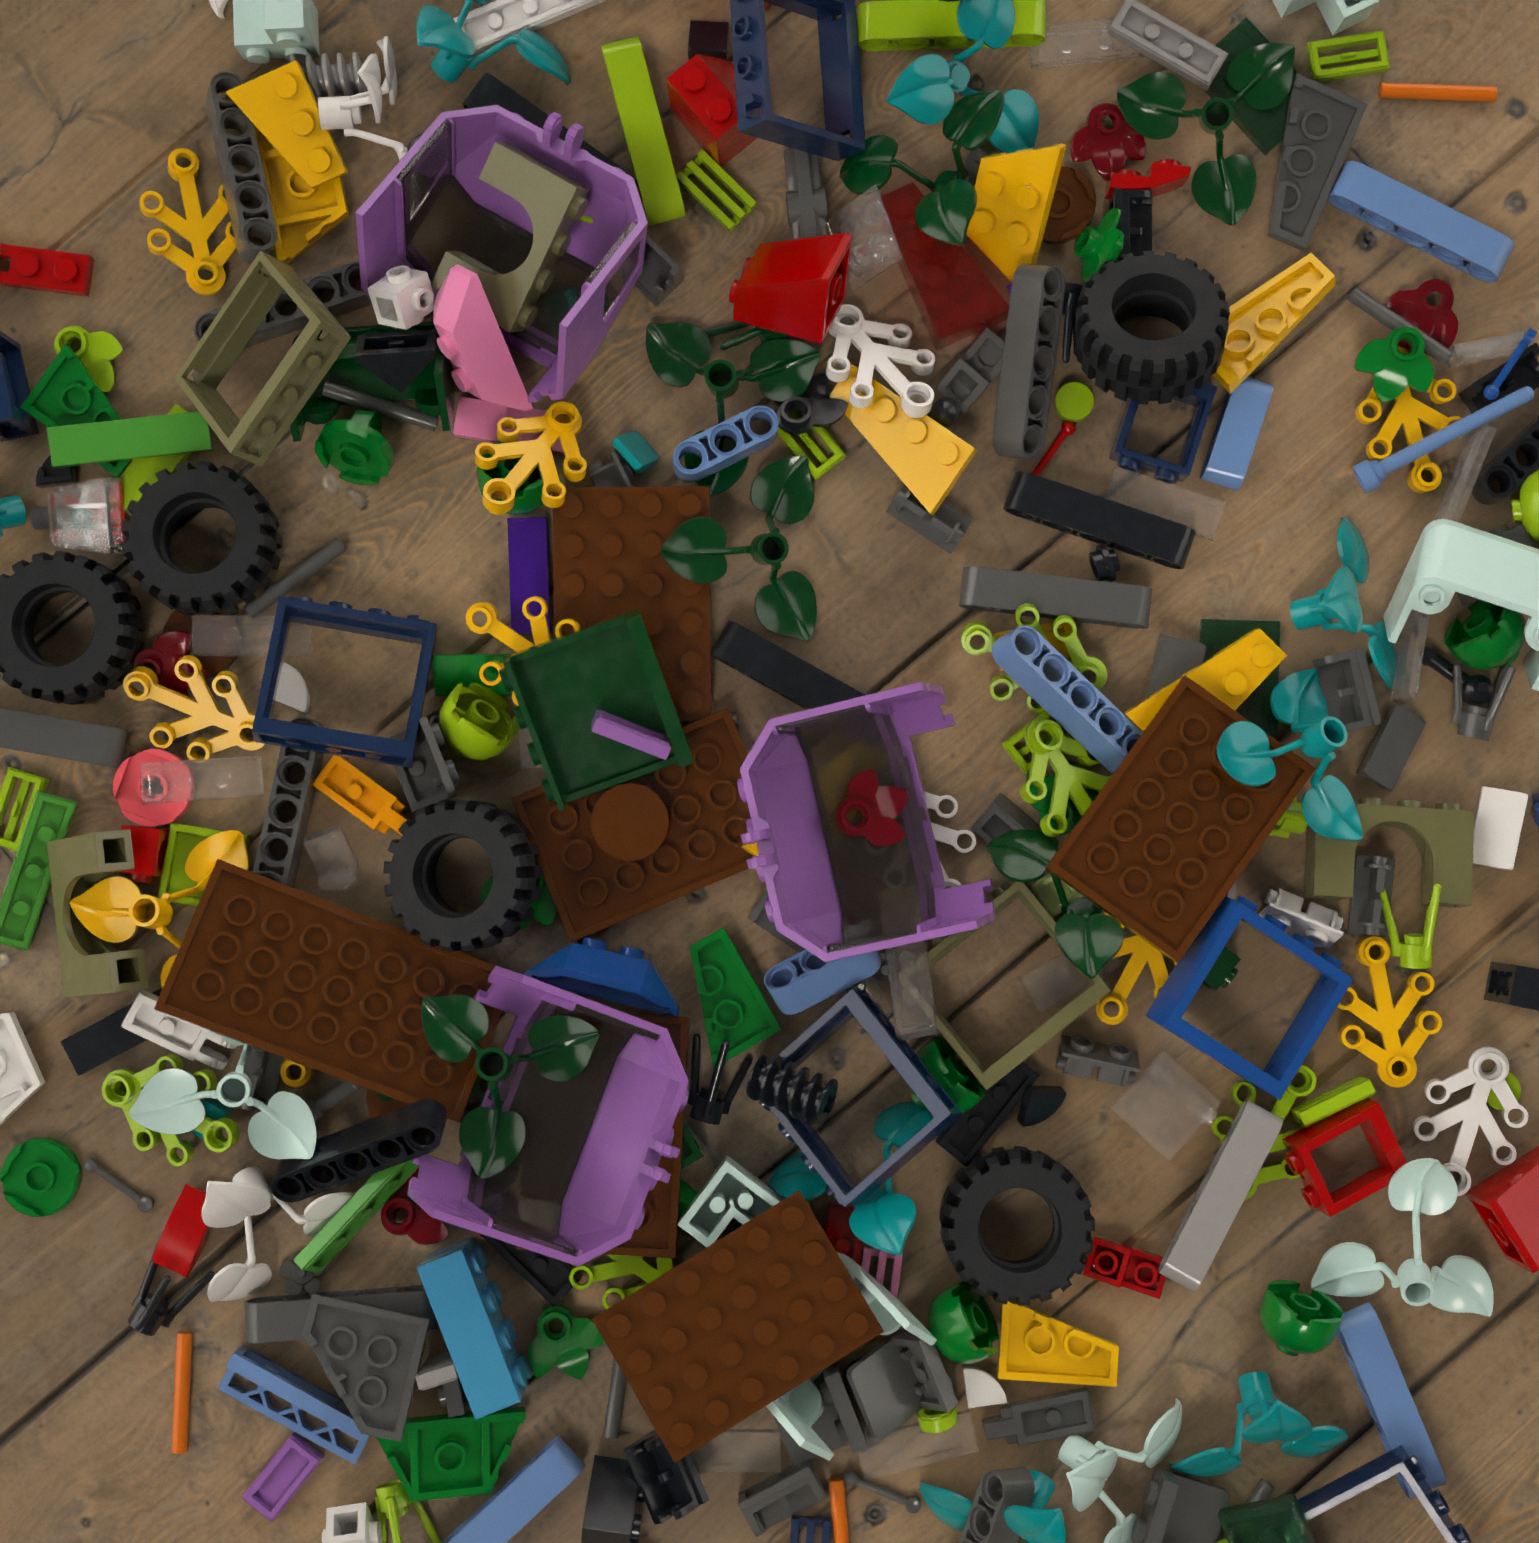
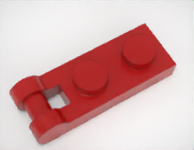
(46, 270)

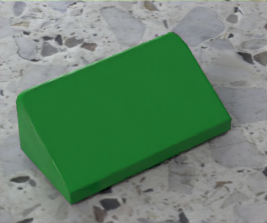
(457, 669)

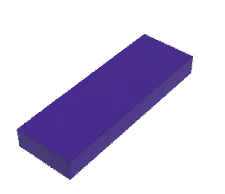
(528, 569)

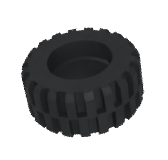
(1156, 288)
(171, 501)
(113, 638)
(415, 884)
(1050, 1266)

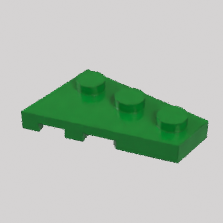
(71, 397)
(729, 997)

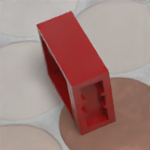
(1381, 1141)

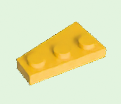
(289, 118)
(1052, 1351)

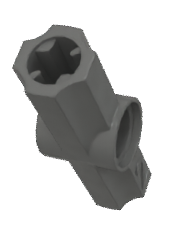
(805, 196)

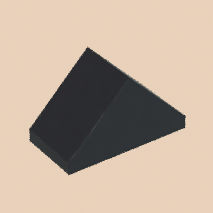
(397, 355)

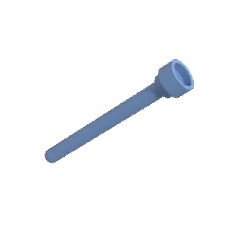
(1373, 473)

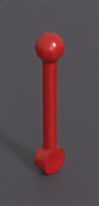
(1067, 429)

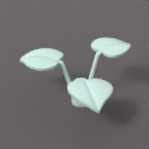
(278, 1131)
(1456, 1287)
(1096, 1462)

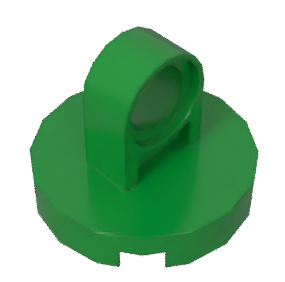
(356, 448)

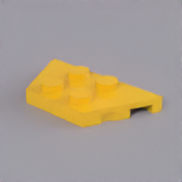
(1014, 204)
(299, 211)

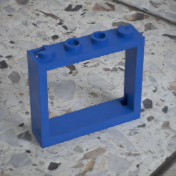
(1197, 963)

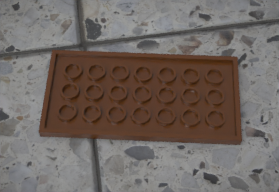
(321, 987)

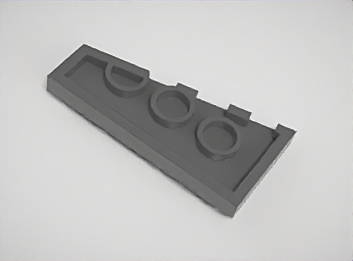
(1312, 151)

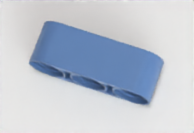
(736, 428)
(1236, 434)
(809, 980)

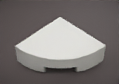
(292, 689)
(981, 1388)

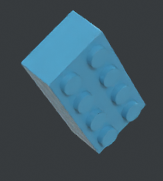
(475, 1327)

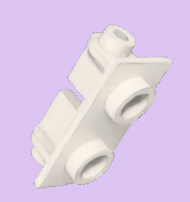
(1317, 924)

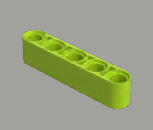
(934, 25)
(643, 130)

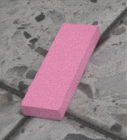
(479, 420)

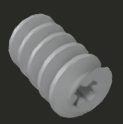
(333, 78)

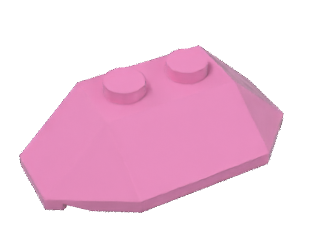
(475, 342)

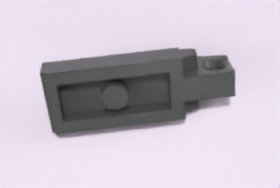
(1042, 1418)

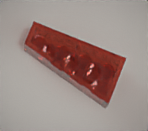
(942, 277)

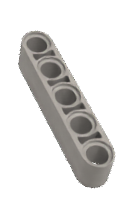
(1220, 1195)

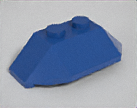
(607, 975)

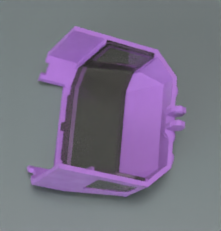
(440, 205)
(838, 889)
(587, 1139)

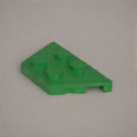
(452, 1454)

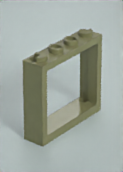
(292, 380)
(1005, 895)

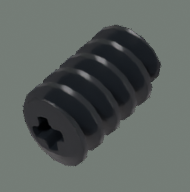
(791, 1091)

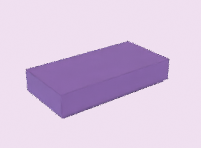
(631, 734)
(282, 1477)

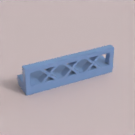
(299, 1392)

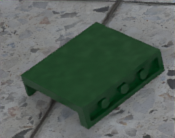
(573, 676)

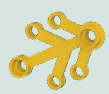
(193, 229)
(1408, 413)
(532, 454)
(509, 636)
(202, 711)
(1141, 952)
(1388, 1018)

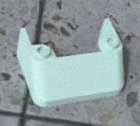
(1473, 563)
(805, 1403)

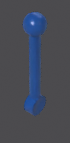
(1492, 391)

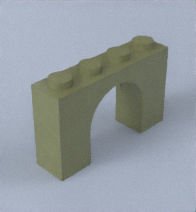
(553, 207)
(1440, 833)
(87, 961)

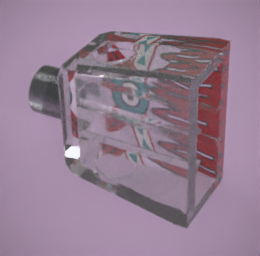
(84, 516)

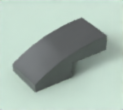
(974, 370)

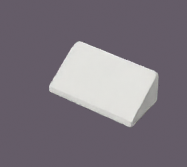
(1498, 827)

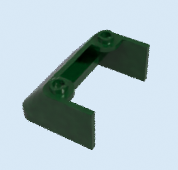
(431, 389)

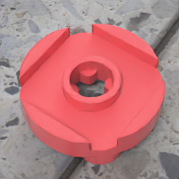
(129, 796)

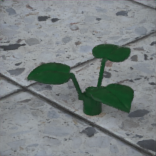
(1155, 103)
(950, 207)
(780, 366)
(699, 553)
(1081, 933)
(561, 1052)

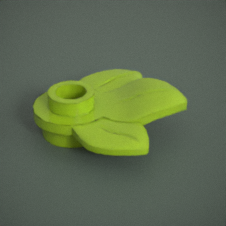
(95, 353)

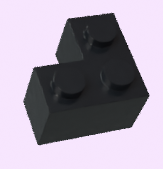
(612, 1503)

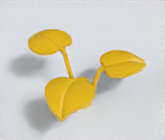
(117, 906)

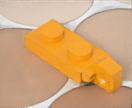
(361, 795)

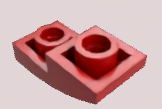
(1160, 178)
(183, 1234)
(1125, 1267)

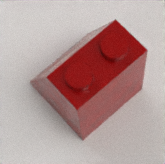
(706, 105)
(794, 286)
(1510, 1209)

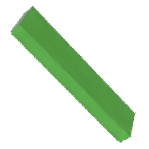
(128, 439)
(30, 870)
(353, 1217)

